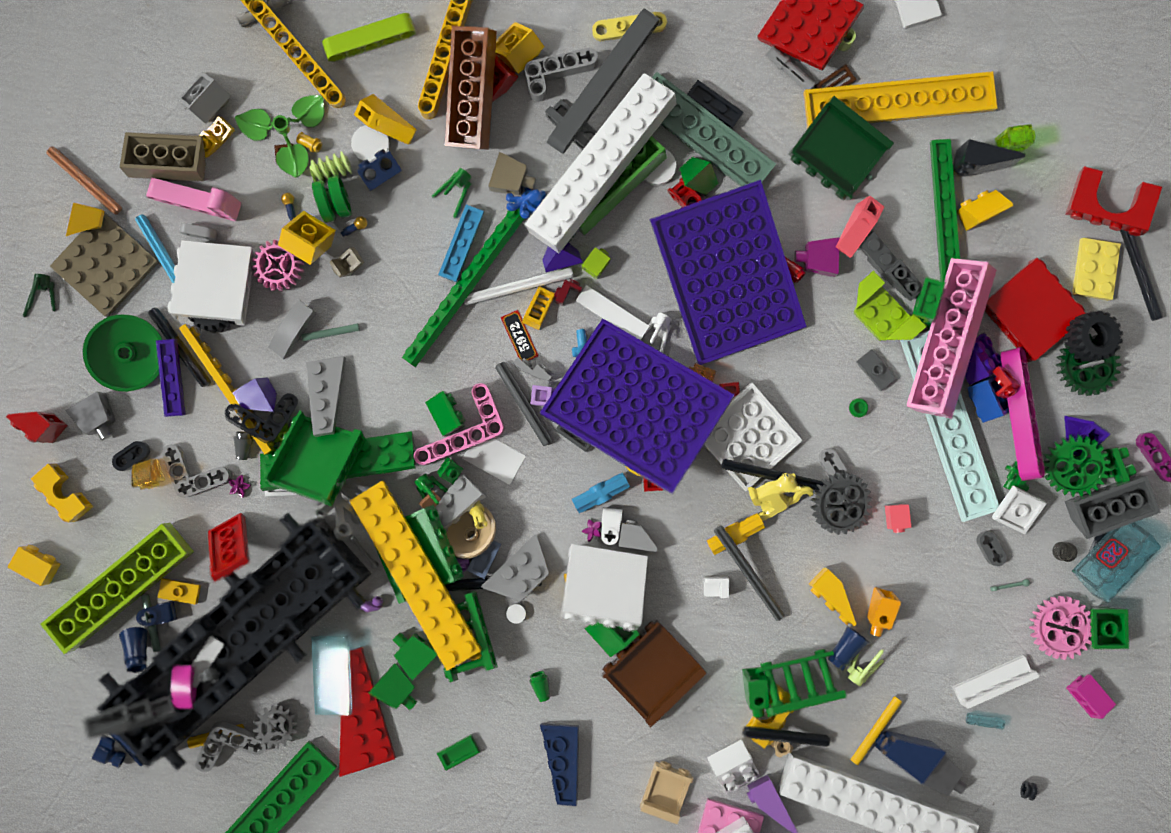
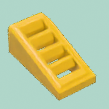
(532, 322)

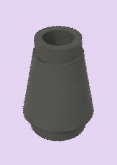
(242, 444)

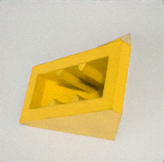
(84, 218)

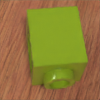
(596, 262)

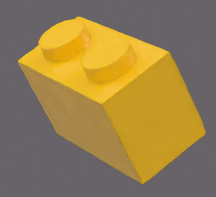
(34, 565)

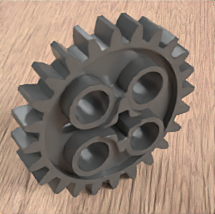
(840, 486)

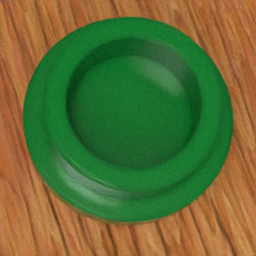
(858, 407)

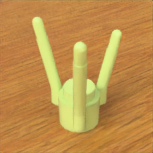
(861, 675)

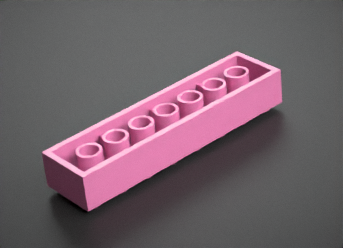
(951, 338)

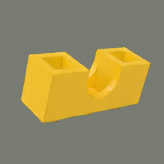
(49, 482)
(774, 722)

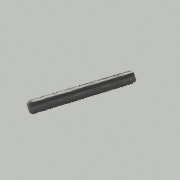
(523, 403)

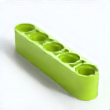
(368, 37)

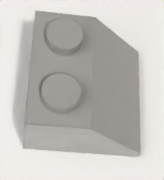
(205, 98)

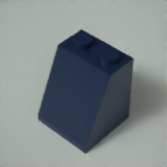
(910, 753)

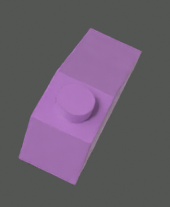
(768, 801)

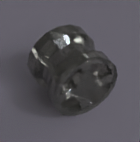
(1069, 551)

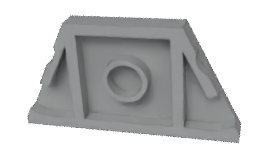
(520, 573)

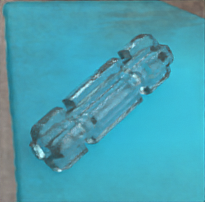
(985, 721)

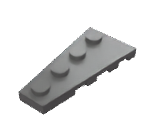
(324, 392)
(458, 500)

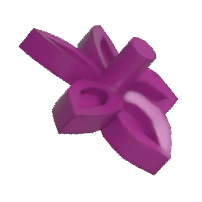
(239, 486)
(592, 530)

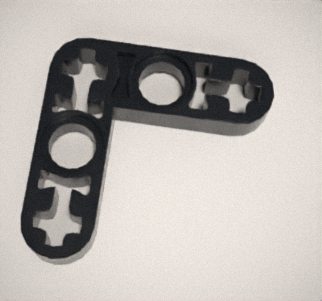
(269, 424)

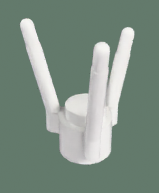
(661, 323)

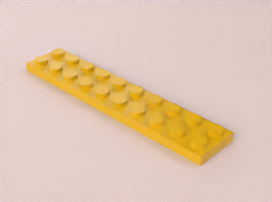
(910, 97)
(415, 575)

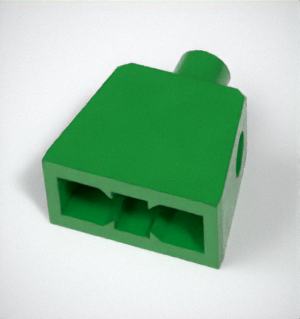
(413, 654)
(394, 689)
(756, 691)

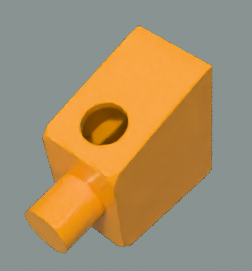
(882, 610)

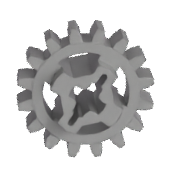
(281, 718)

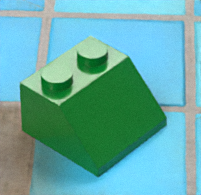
(1109, 628)

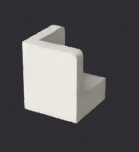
(716, 587)

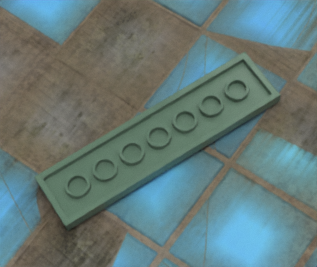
(714, 139)

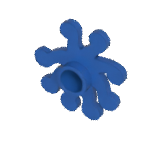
(527, 202)

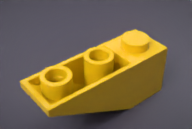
(384, 119)
(831, 589)

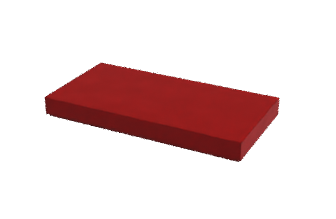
(228, 547)

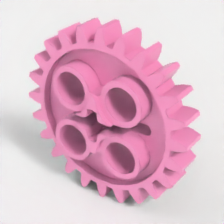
(1066, 610)

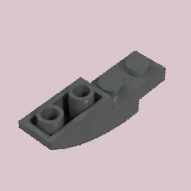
(889, 267)

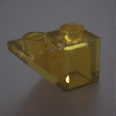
(147, 474)

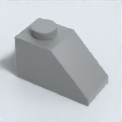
(635, 537)

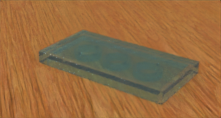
(331, 675)

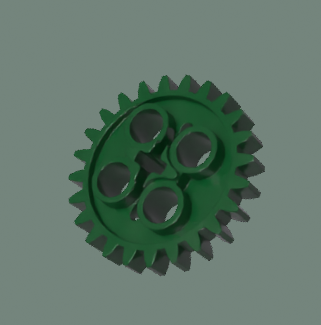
(1092, 380)

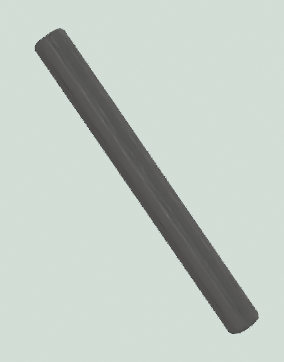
(749, 573)

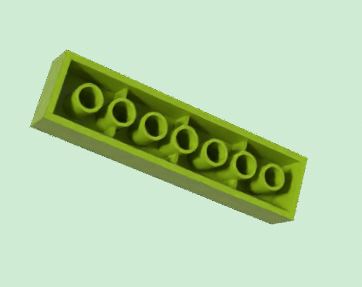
(117, 588)

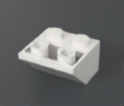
(733, 767)

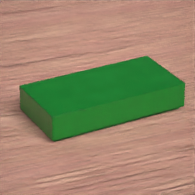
(458, 752)

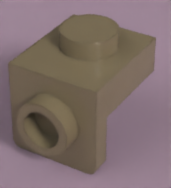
(347, 263)

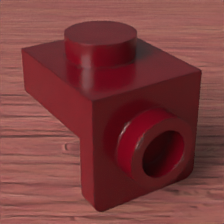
(562, 292)

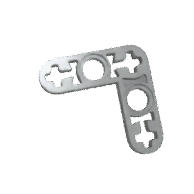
(186, 477)
(222, 739)

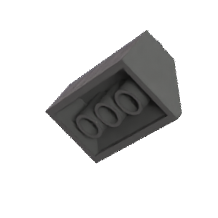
(1113, 506)

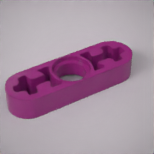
(1154, 442)

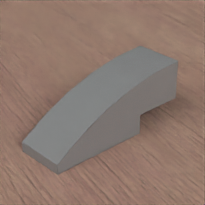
(291, 329)

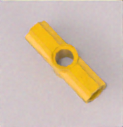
(738, 532)

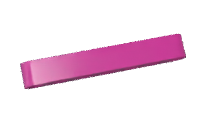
(1023, 417)

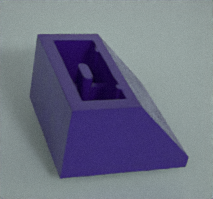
(982, 360)

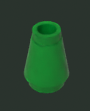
(540, 685)

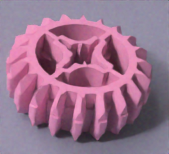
(272, 270)

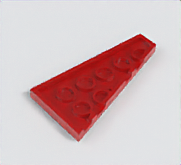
(364, 732)

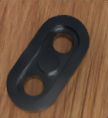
(131, 454)

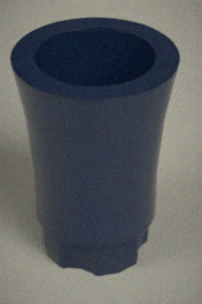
(134, 648)
(847, 648)

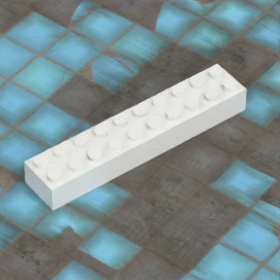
(601, 163)
(865, 801)

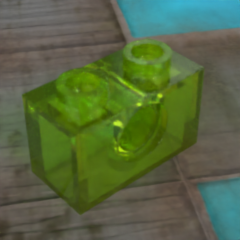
(1016, 138)

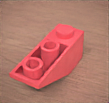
(859, 225)

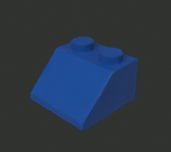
(986, 401)

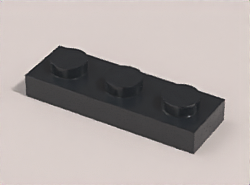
(715, 104)

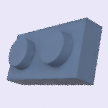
(482, 563)

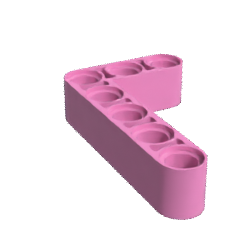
(217, 203)
(469, 442)

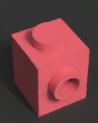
(898, 517)

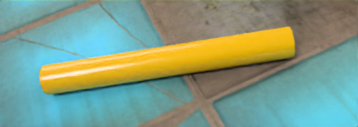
(876, 730)

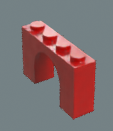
(1086, 205)

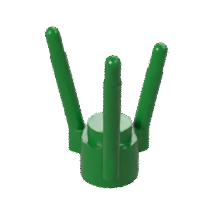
(460, 179)
(425, 485)

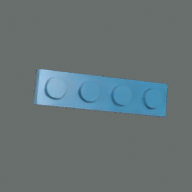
(461, 243)

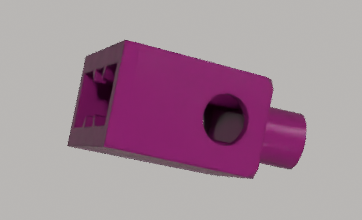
(820, 257)

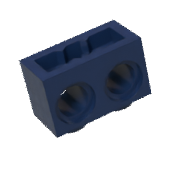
(382, 174)

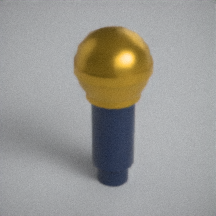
(288, 201)
(359, 223)

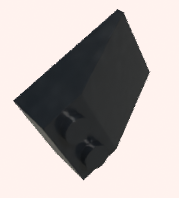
(980, 157)

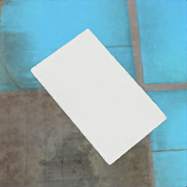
(495, 458)

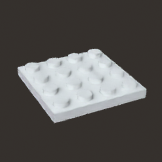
(751, 434)

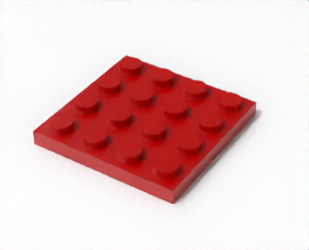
(810, 28)

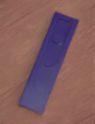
(170, 377)

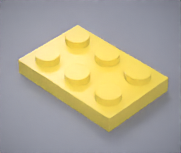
(1096, 269)

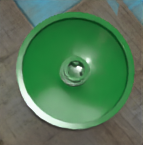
(122, 352)

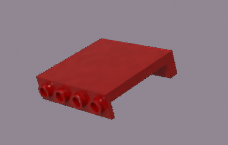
(1033, 309)

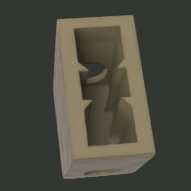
(510, 176)

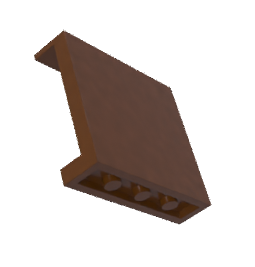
(653, 672)

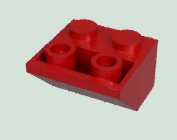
(38, 425)

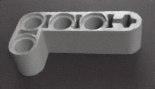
(562, 69)

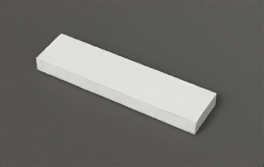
(611, 312)

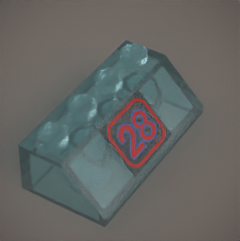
(1116, 560)

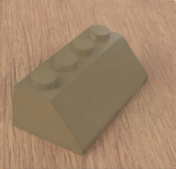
(163, 156)

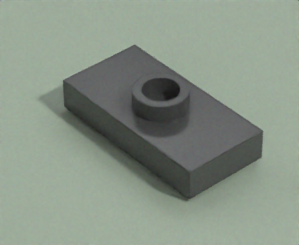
(875, 370)

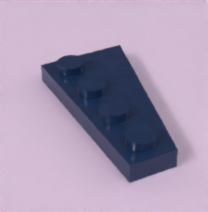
(562, 752)

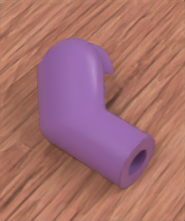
(374, 605)

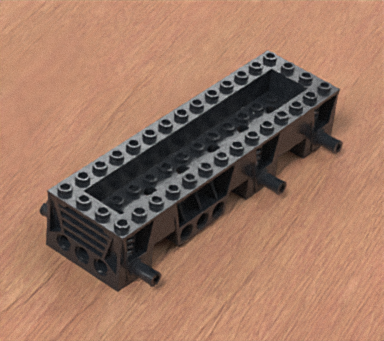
(247, 651)

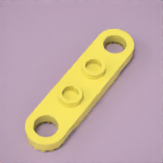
(618, 26)

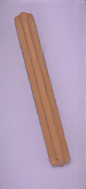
(84, 180)

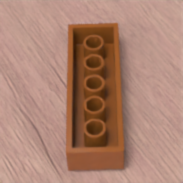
(470, 87)

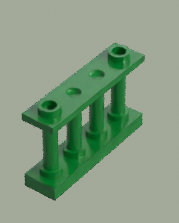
(477, 623)
(813, 697)

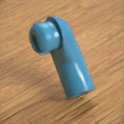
(581, 341)

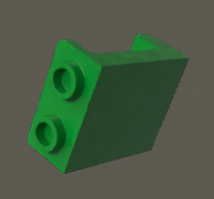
(928, 300)

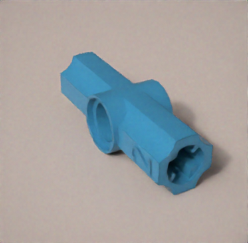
(600, 493)

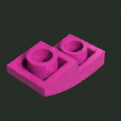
(182, 686)

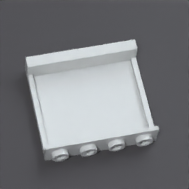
(212, 281)
(604, 587)

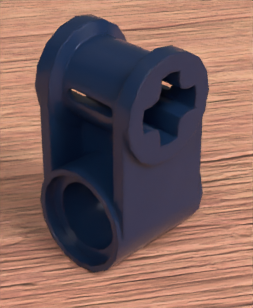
(160, 614)

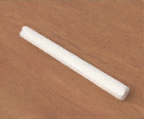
(519, 286)

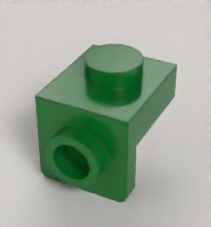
(450, 470)

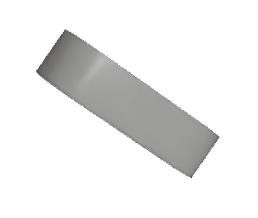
(198, 231)
(836, 462)

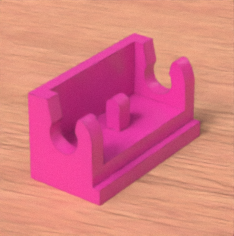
(1091, 696)

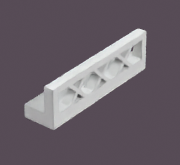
(994, 682)

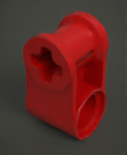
(683, 194)

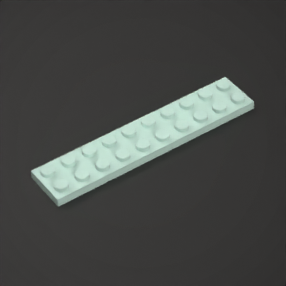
(957, 449)

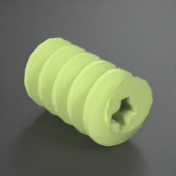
(330, 167)

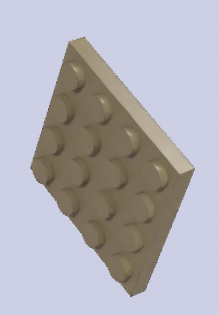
(104, 265)

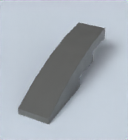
(128, 718)

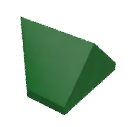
(699, 175)

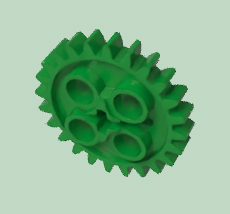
(1087, 478)

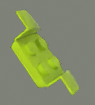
(882, 312)

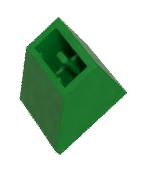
(445, 414)
(611, 639)

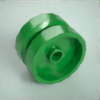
(331, 199)

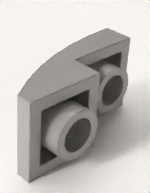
(538, 372)

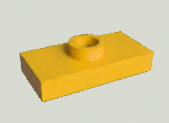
(179, 591)

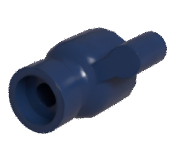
(106, 752)

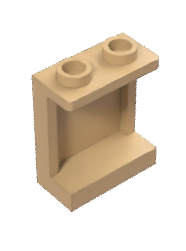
(666, 792)

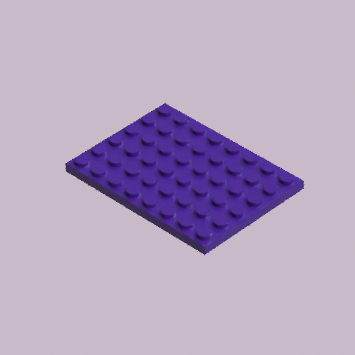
(728, 272)
(637, 405)

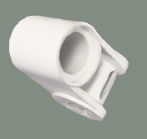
(611, 521)

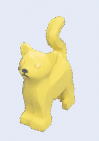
(772, 495)

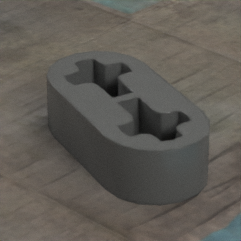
(987, 551)

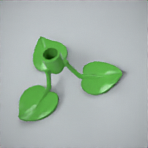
(293, 158)

